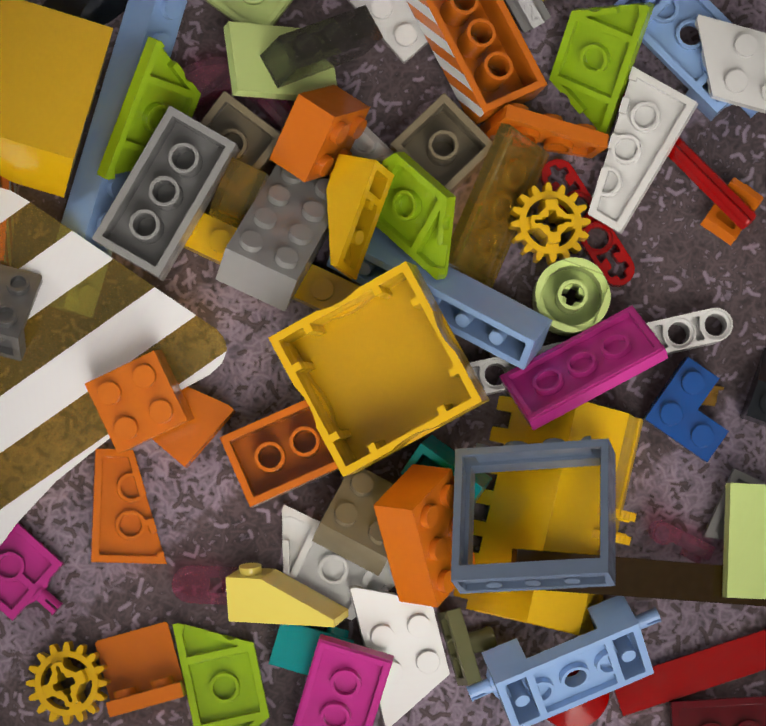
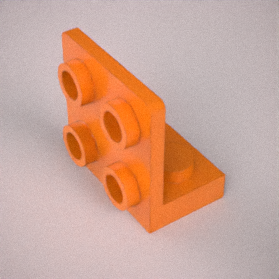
(141, 669)

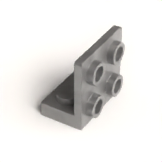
(17, 298)

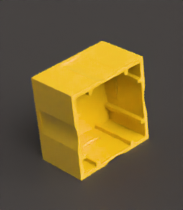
(46, 91)
(379, 368)

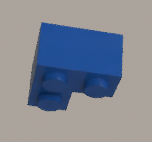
(677, 411)

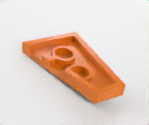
(549, 129)
(121, 513)

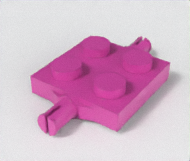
(26, 573)

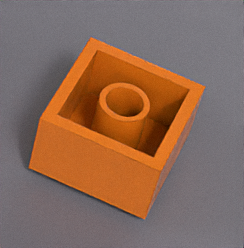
(318, 130)
(139, 401)

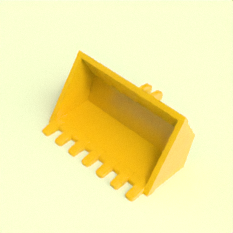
(552, 512)

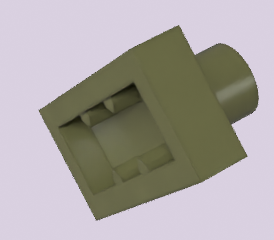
(464, 644)

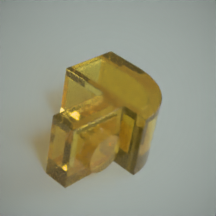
(237, 192)

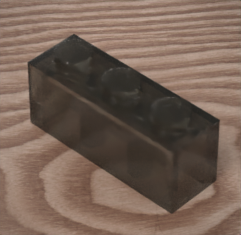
(321, 46)

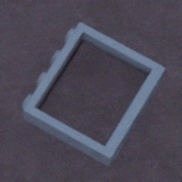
(532, 574)

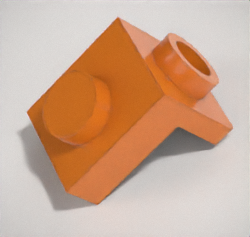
(719, 223)

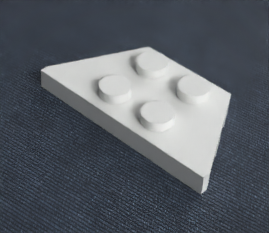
(734, 62)
(322, 568)
(411, 637)

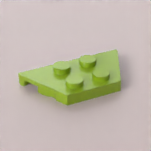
(598, 58)
(154, 88)
(418, 214)
(221, 678)

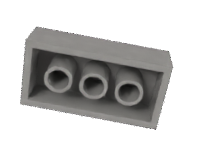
(166, 193)
(277, 239)

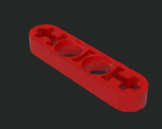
(612, 239)

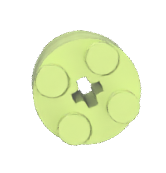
(590, 289)

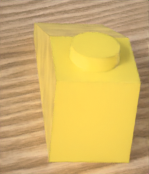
(276, 598)

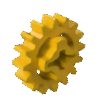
(549, 208)
(62, 669)

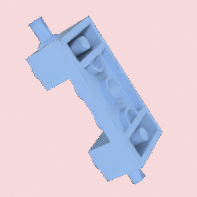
(683, 60)
(539, 685)

